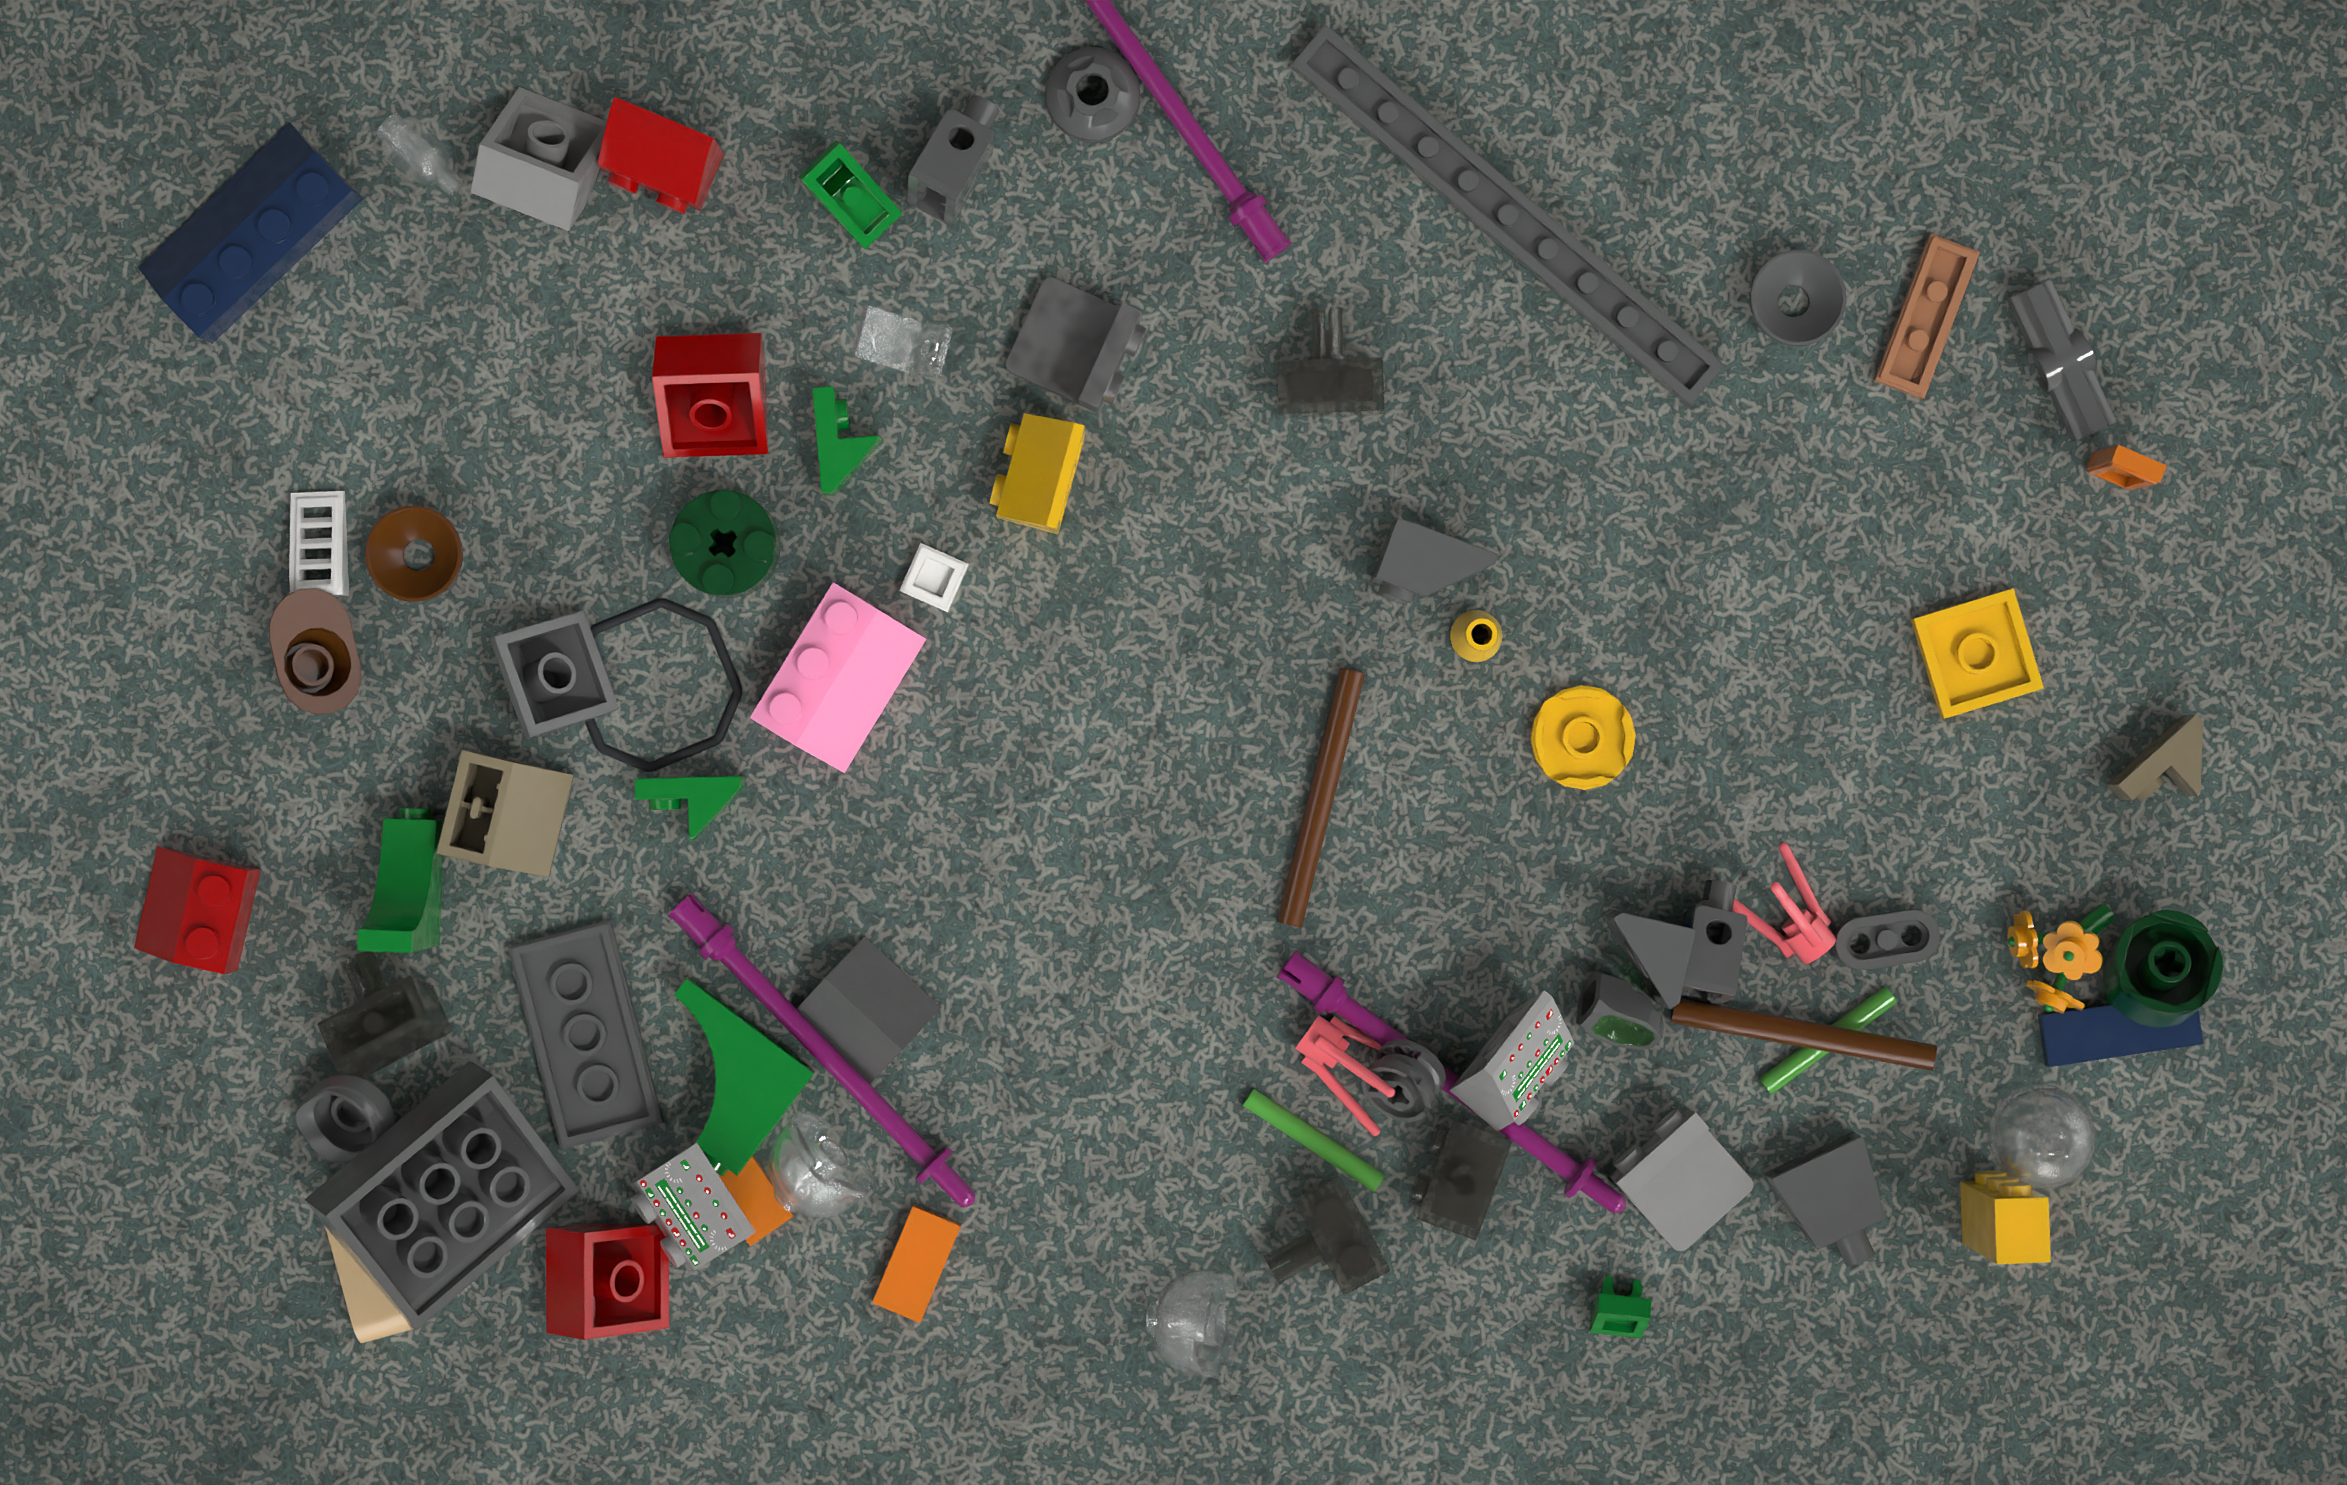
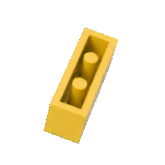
(2005, 1219)

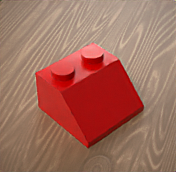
(658, 156)
(711, 394)
(197, 910)
(606, 1280)

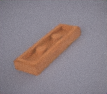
(1926, 316)

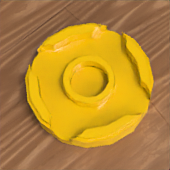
(1563, 738)

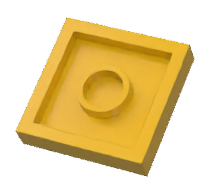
(1977, 653)

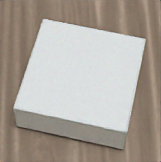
(934, 577)

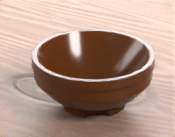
(387, 546)

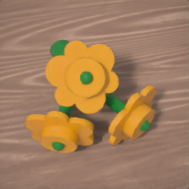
(2068, 953)

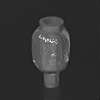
(417, 152)

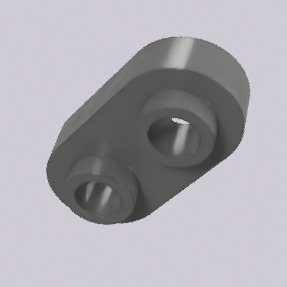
(1884, 939)

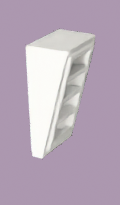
(338, 563)

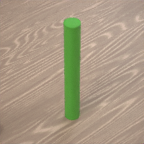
(1806, 1057)
(1313, 1140)

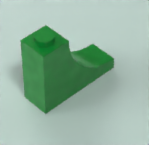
(408, 886)
(753, 1081)

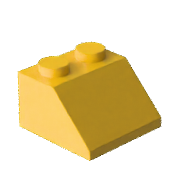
(1039, 473)

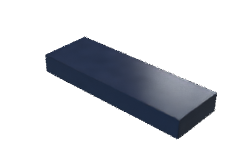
(2107, 1033)

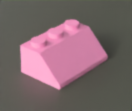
(838, 678)

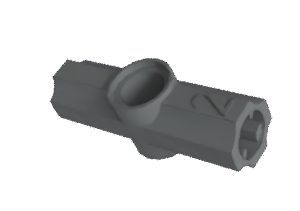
(2062, 360)

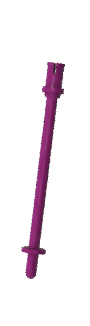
(1245, 207)
(719, 945)
(1331, 996)

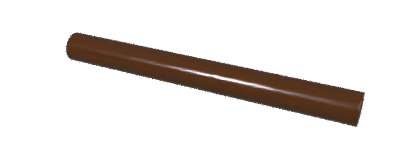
(1320, 797)
(1805, 1034)

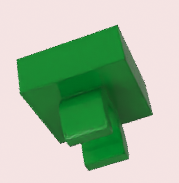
(1620, 1314)

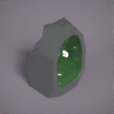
(1618, 1014)

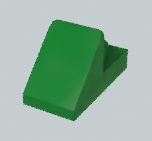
(850, 194)
(837, 457)
(705, 796)

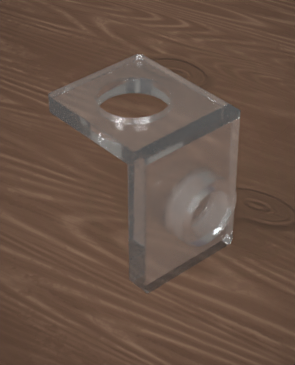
(901, 342)

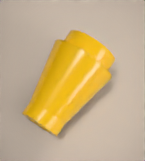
(1462, 639)

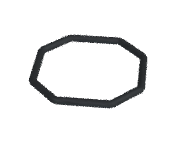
(726, 663)

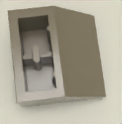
(505, 813)

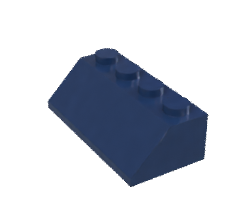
(249, 234)

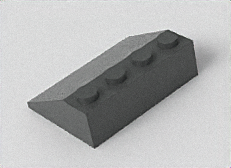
(443, 1194)

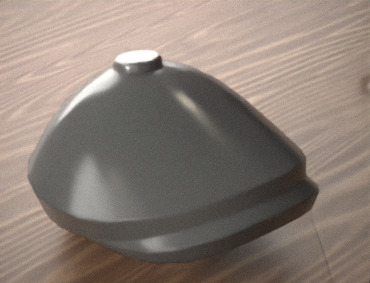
(344, 1116)

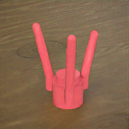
(1806, 930)
(1325, 1045)

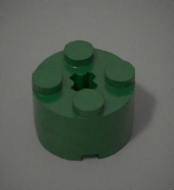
(694, 542)
(2188, 958)

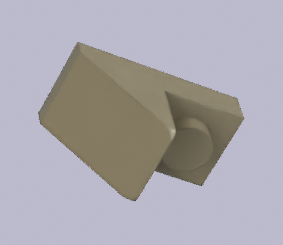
(2175, 753)

